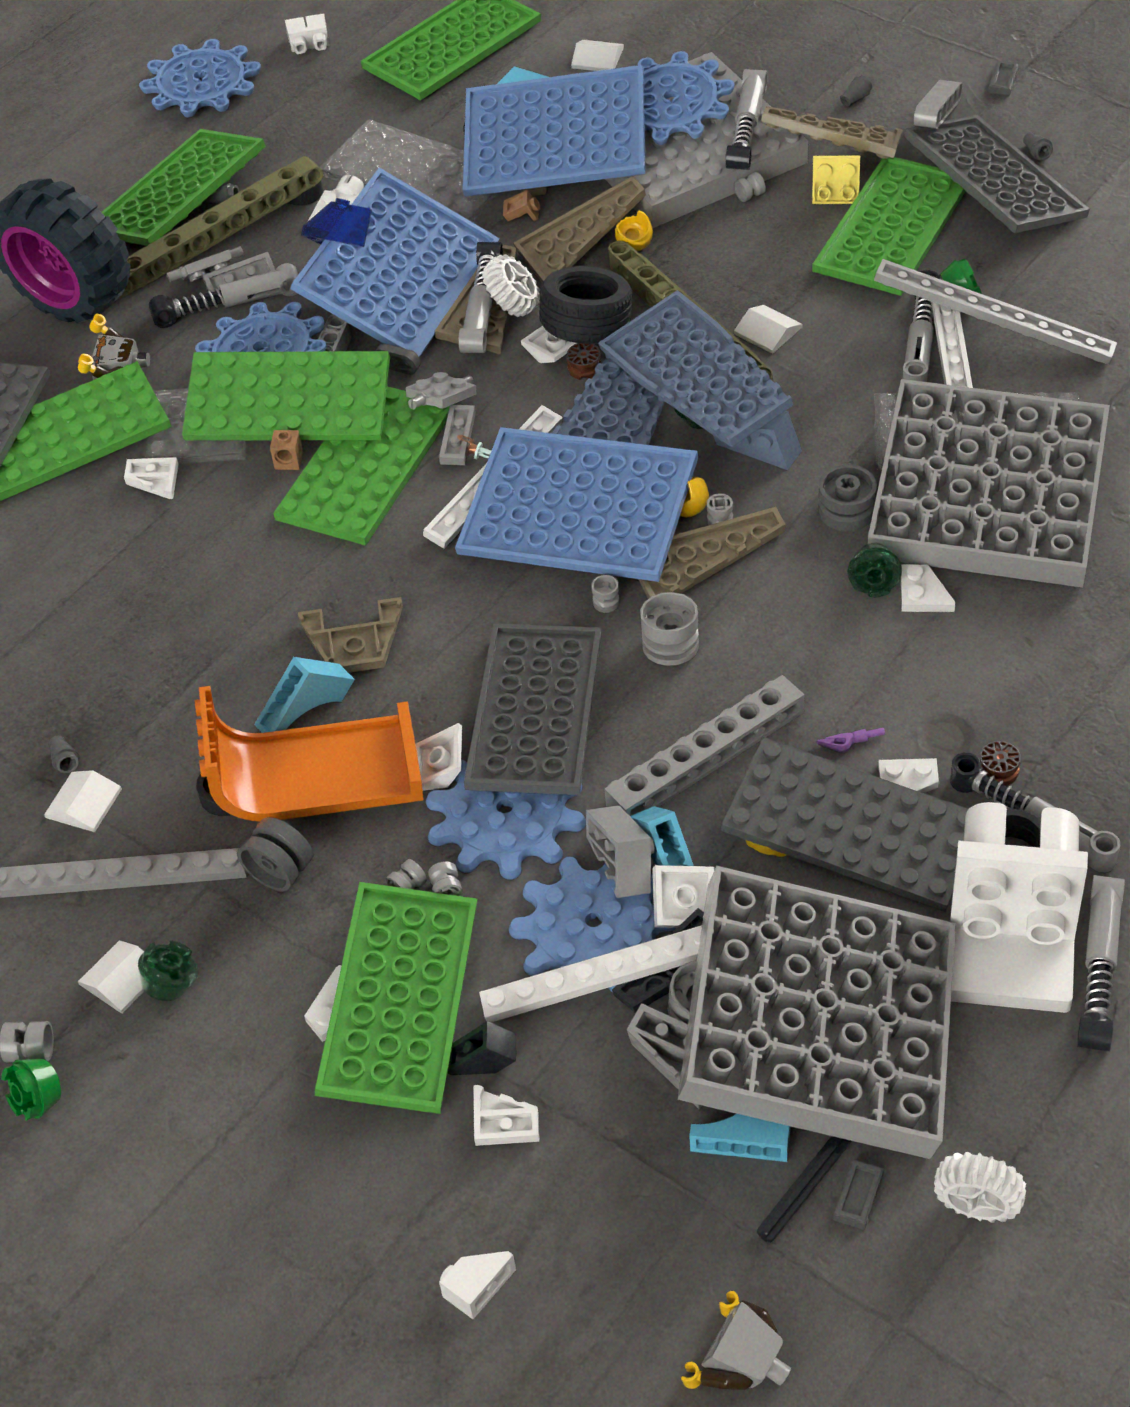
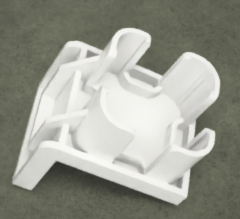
(1016, 912)

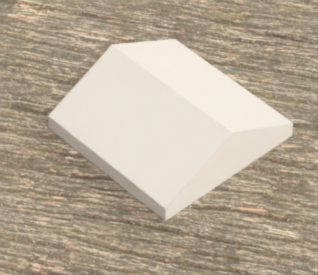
(596, 55)
(766, 328)
(544, 346)
(440, 758)
(83, 800)
(116, 976)

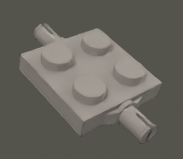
(195, 270)
(440, 390)

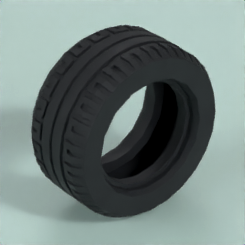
(584, 304)

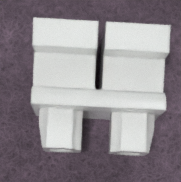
(307, 37)

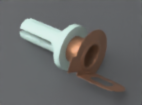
(475, 449)

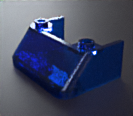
(339, 223)

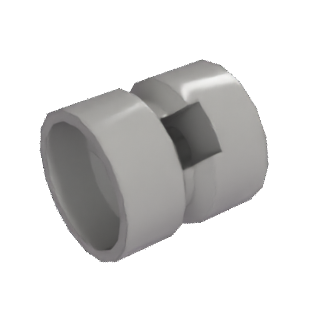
(24, 1041)

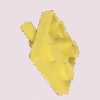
(835, 179)

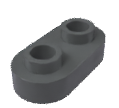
(401, 359)

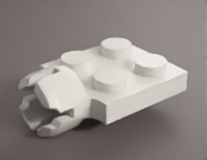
(344, 190)
(678, 893)

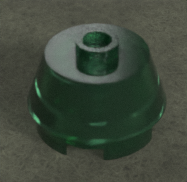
(874, 570)
(167, 970)

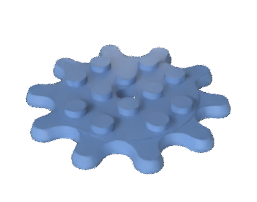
(221, 75)
(693, 92)
(267, 330)
(497, 836)
(564, 909)

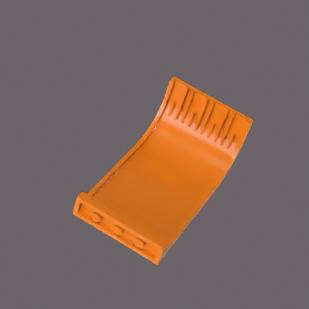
(308, 767)

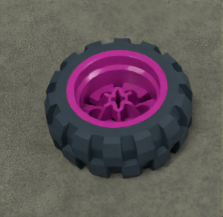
(61, 250)

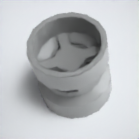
(750, 186)
(719, 508)
(605, 593)
(408, 876)
(444, 879)

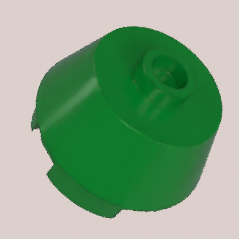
(960, 274)
(32, 1087)

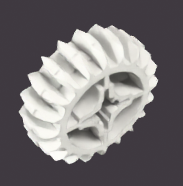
(511, 285)
(980, 1187)

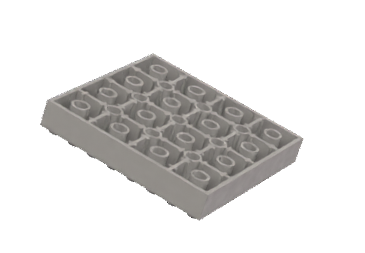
(693, 171)
(996, 491)
(820, 1013)

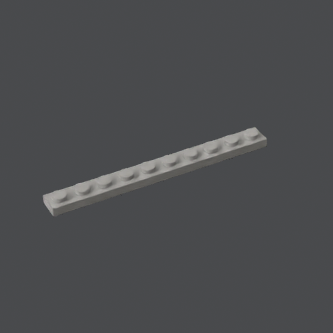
(995, 311)
(120, 872)

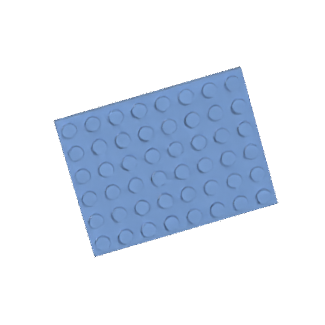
(554, 131)
(407, 271)
(578, 503)

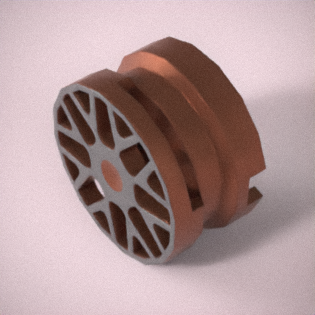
(583, 362)
(1007, 764)

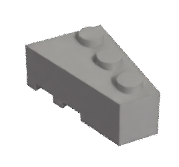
(622, 847)
(660, 1041)

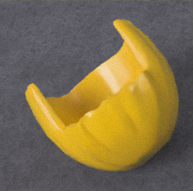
(635, 231)
(696, 497)

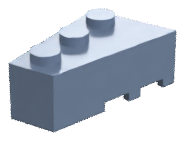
(772, 443)

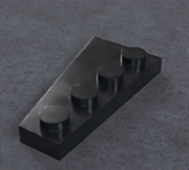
(652, 987)

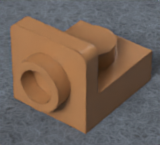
(521, 204)

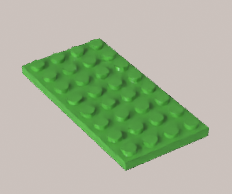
(449, 44)
(180, 184)
(890, 220)
(311, 392)
(82, 428)
(357, 481)
(397, 998)

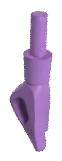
(843, 741)

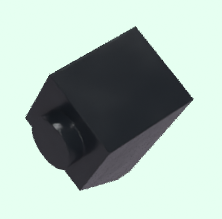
(483, 1051)

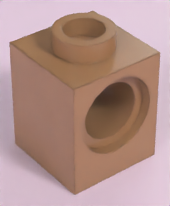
(286, 450)

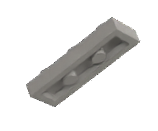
(244, 269)
(459, 422)

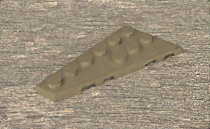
(837, 130)
(577, 231)
(454, 318)
(711, 548)

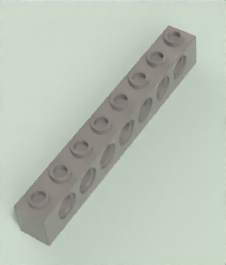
(707, 747)

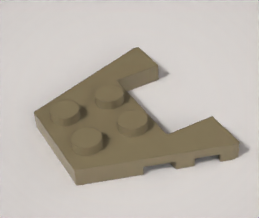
(355, 646)

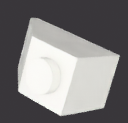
(476, 1280)

